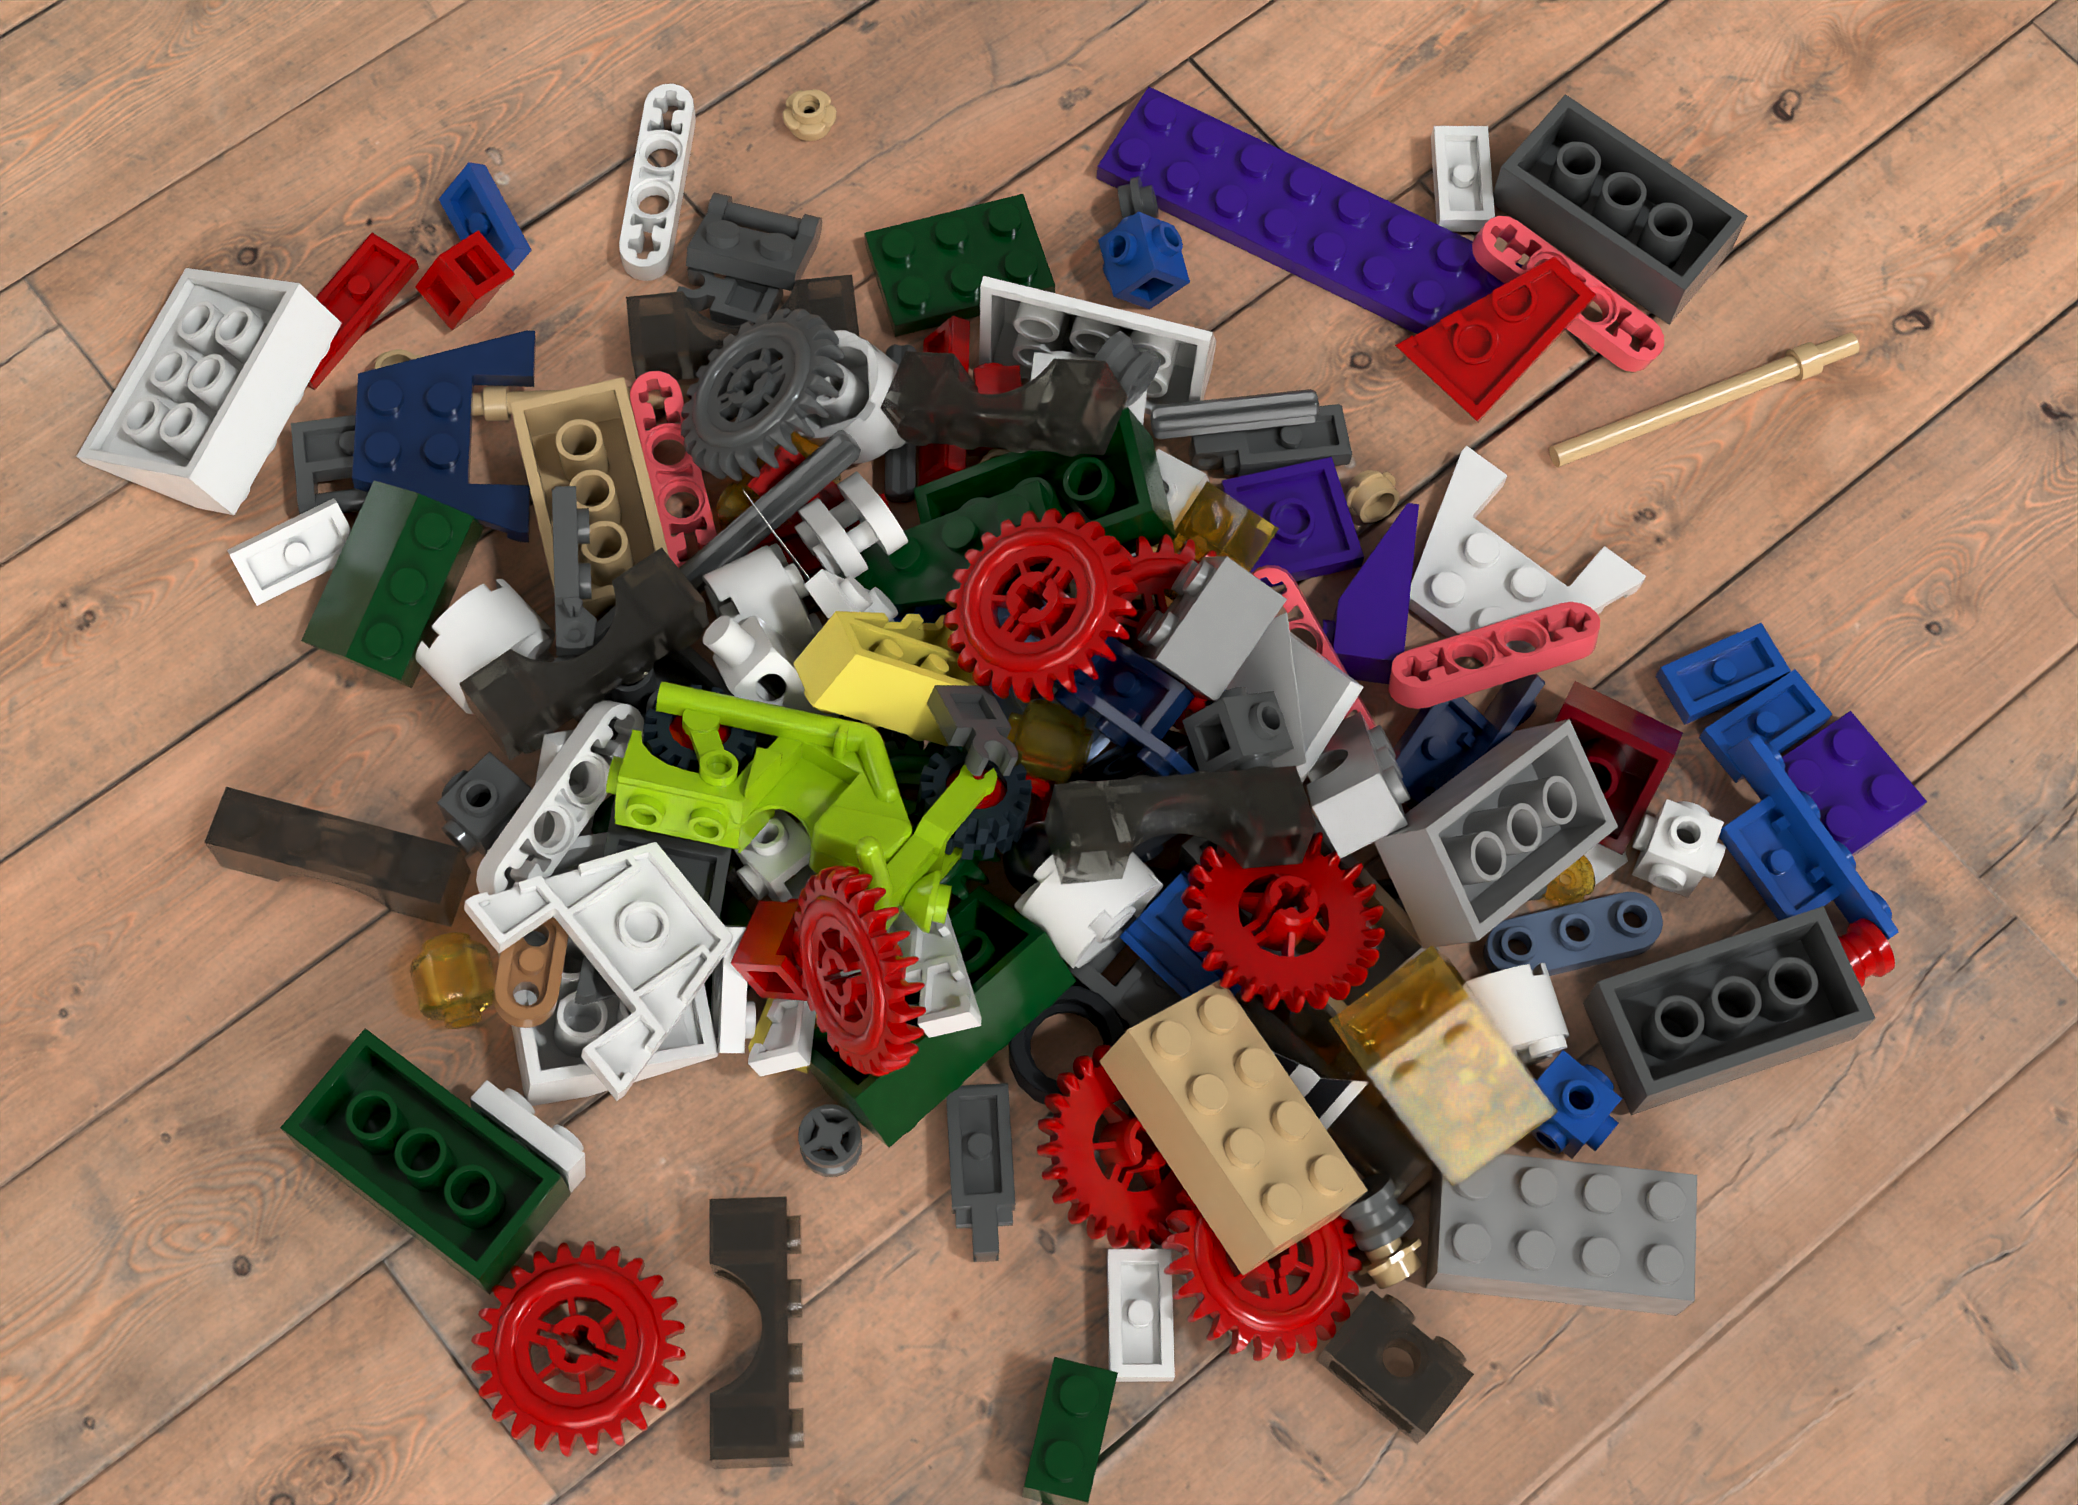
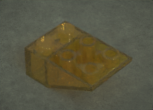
(1443, 1065)

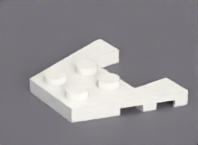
(1479, 579)
(638, 930)
(945, 996)

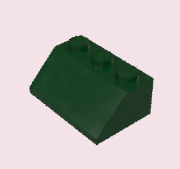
(393, 581)

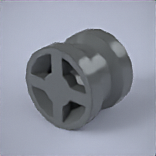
(1131, 367)
(824, 1129)
(1377, 1214)

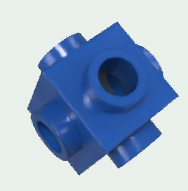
(1143, 260)
(1583, 1105)

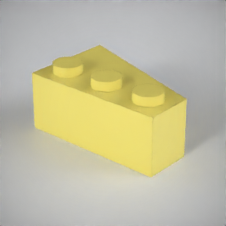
(881, 671)

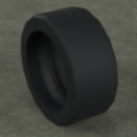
(1073, 1000)

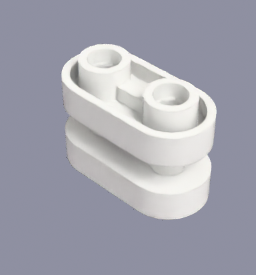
(825, 533)

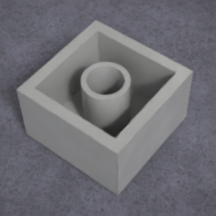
(1209, 625)

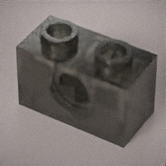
(1407, 1402)

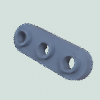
(1600, 920)

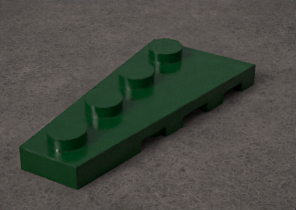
(924, 566)

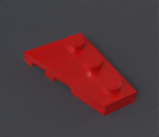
(1495, 340)

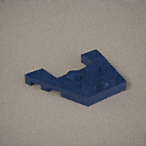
(418, 428)

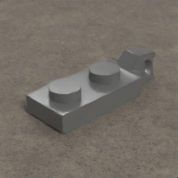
(1274, 447)
(572, 579)
(981, 1164)

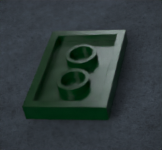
(938, 262)

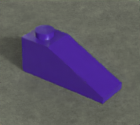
(1374, 608)

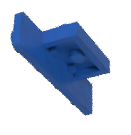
(1790, 850)

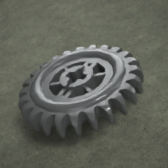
(760, 391)

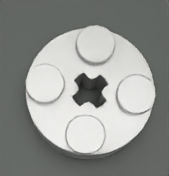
(861, 394)
(766, 588)
(479, 631)
(1087, 915)
(1524, 1010)

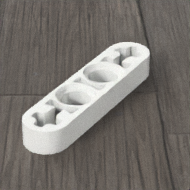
(660, 181)
(554, 795)

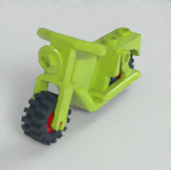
(710, 785)

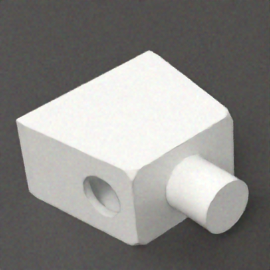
(757, 663)

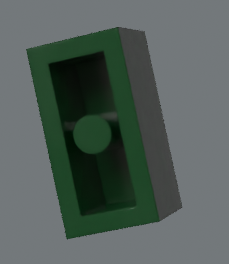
(1069, 1433)

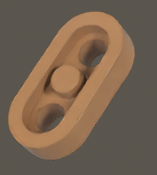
(534, 970)

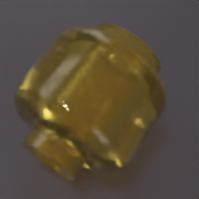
(1050, 741)
(453, 979)

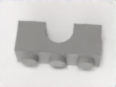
(1357, 787)

